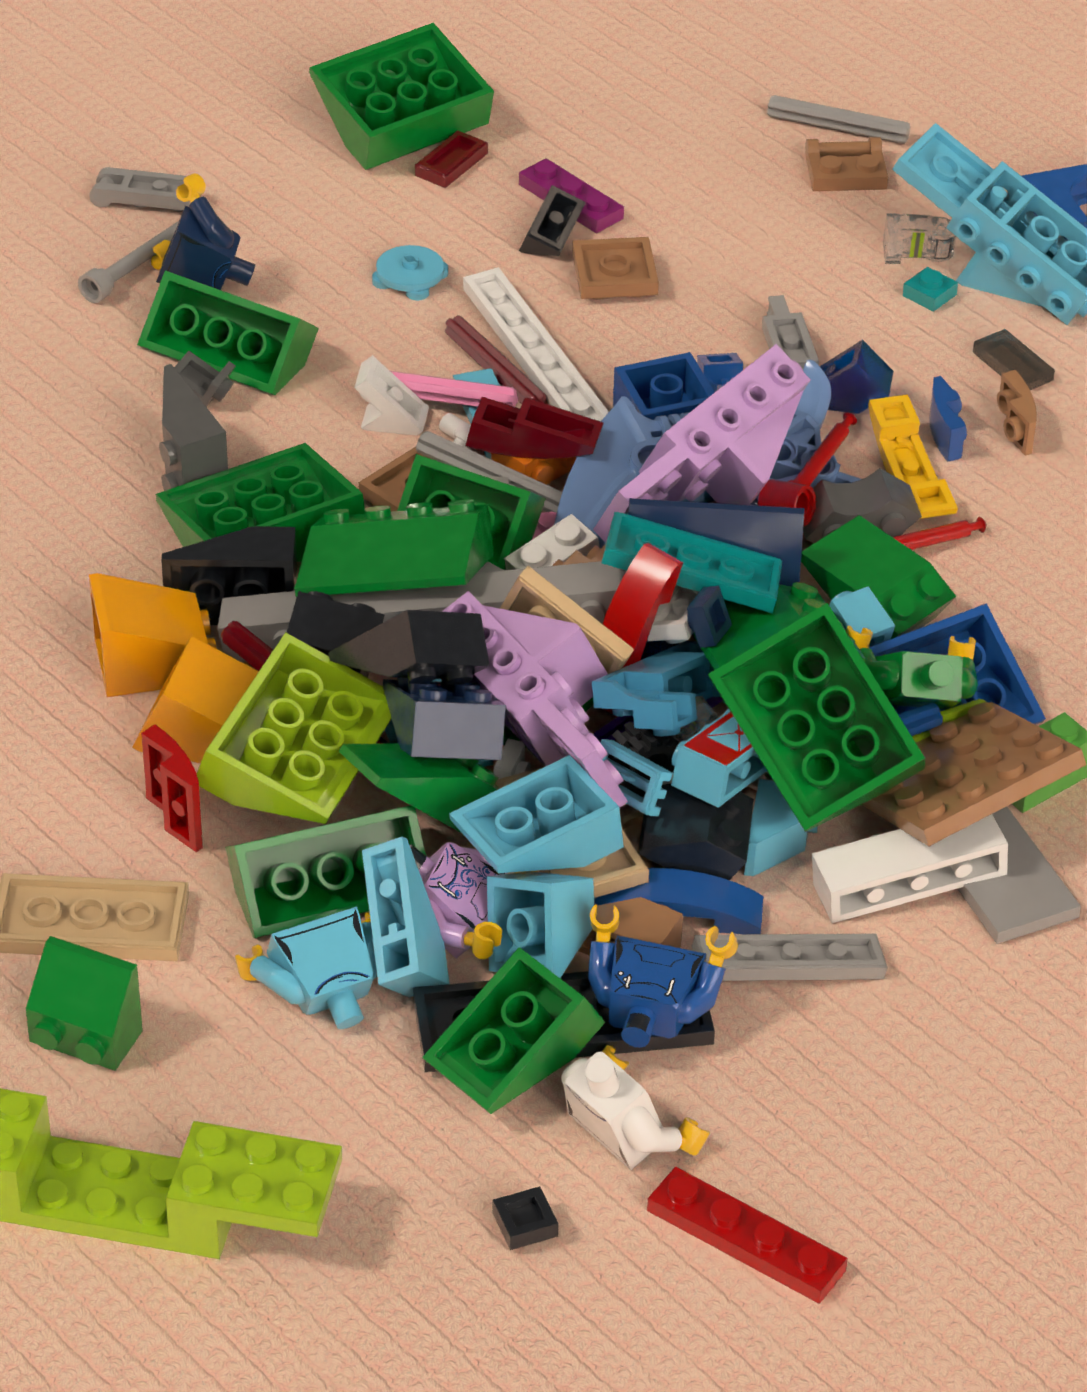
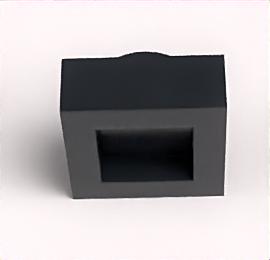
(525, 1218)

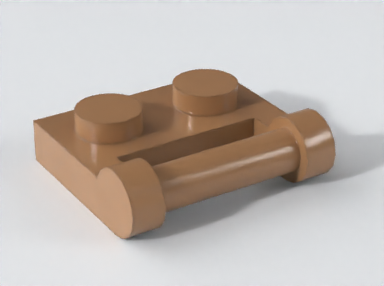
(834, 172)

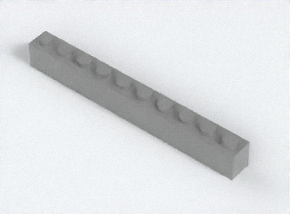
(268, 615)

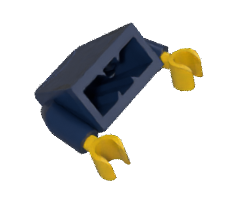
(202, 243)

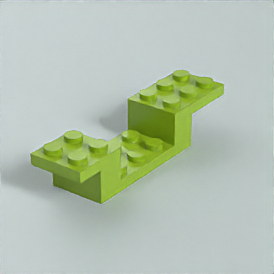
(159, 1198)

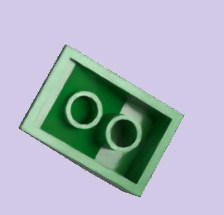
(866, 556)
(425, 783)
(514, 1033)

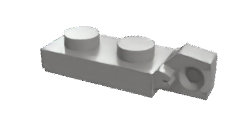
(788, 331)

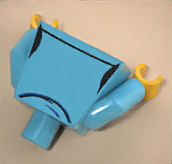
(319, 965)

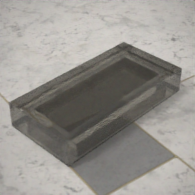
(1007, 353)

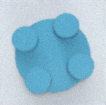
(409, 270)

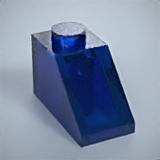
(857, 378)

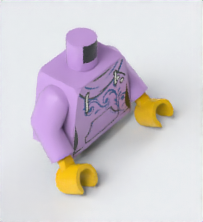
(458, 894)

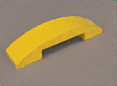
(905, 456)

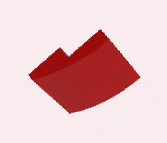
(172, 786)

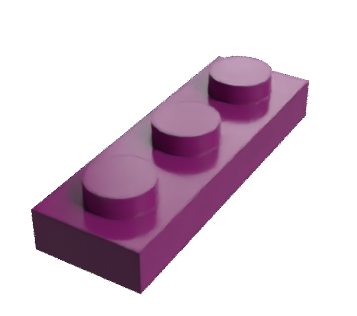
(598, 210)

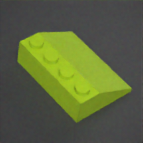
(287, 734)

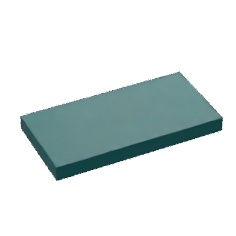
(741, 573)

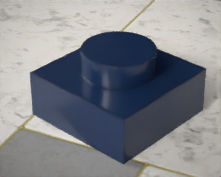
(708, 616)

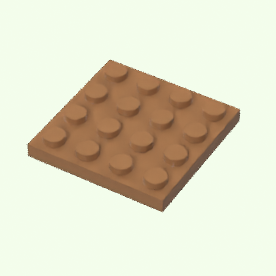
(975, 771)

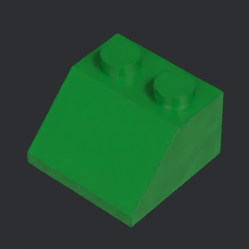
(84, 1004)

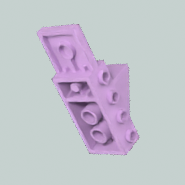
(722, 443)
(544, 677)

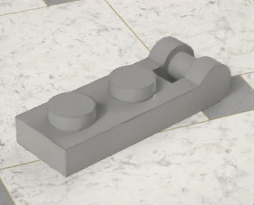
(137, 189)

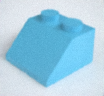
(540, 915)

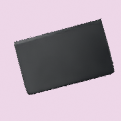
(552, 223)

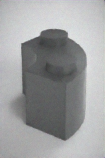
(878, 499)

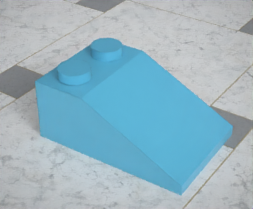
(543, 821)

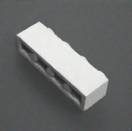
(901, 869)

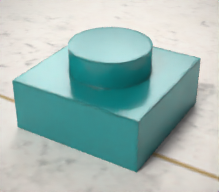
(930, 289)

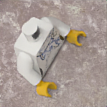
(621, 1112)

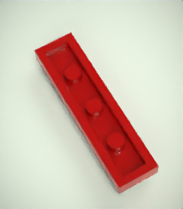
(747, 1234)

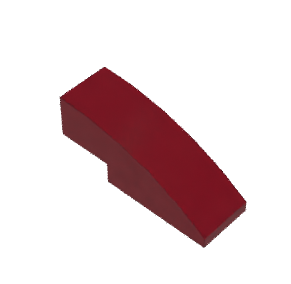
(532, 430)

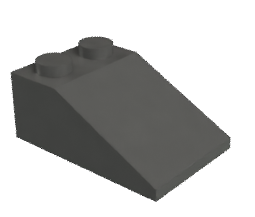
(192, 437)

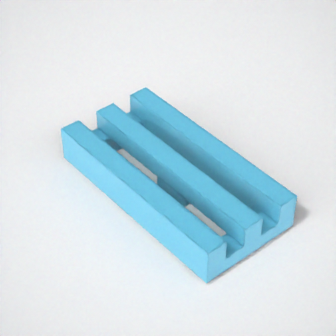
(652, 788)

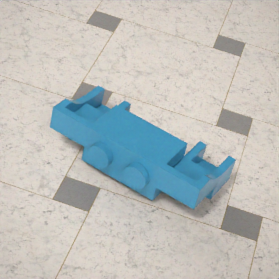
(658, 689)

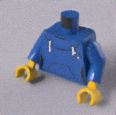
(653, 984)

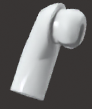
(456, 429)

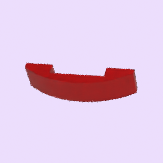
(636, 601)

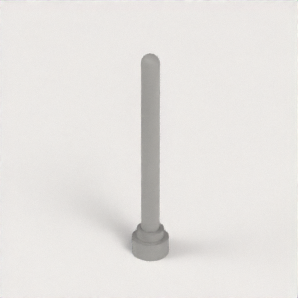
(98, 283)

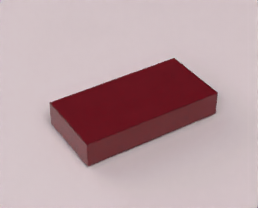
(451, 159)

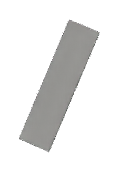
(800, 956)

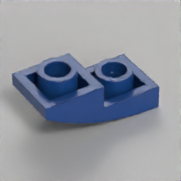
(945, 424)

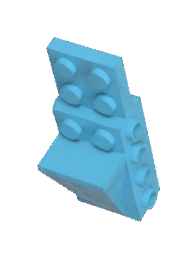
(1014, 248)

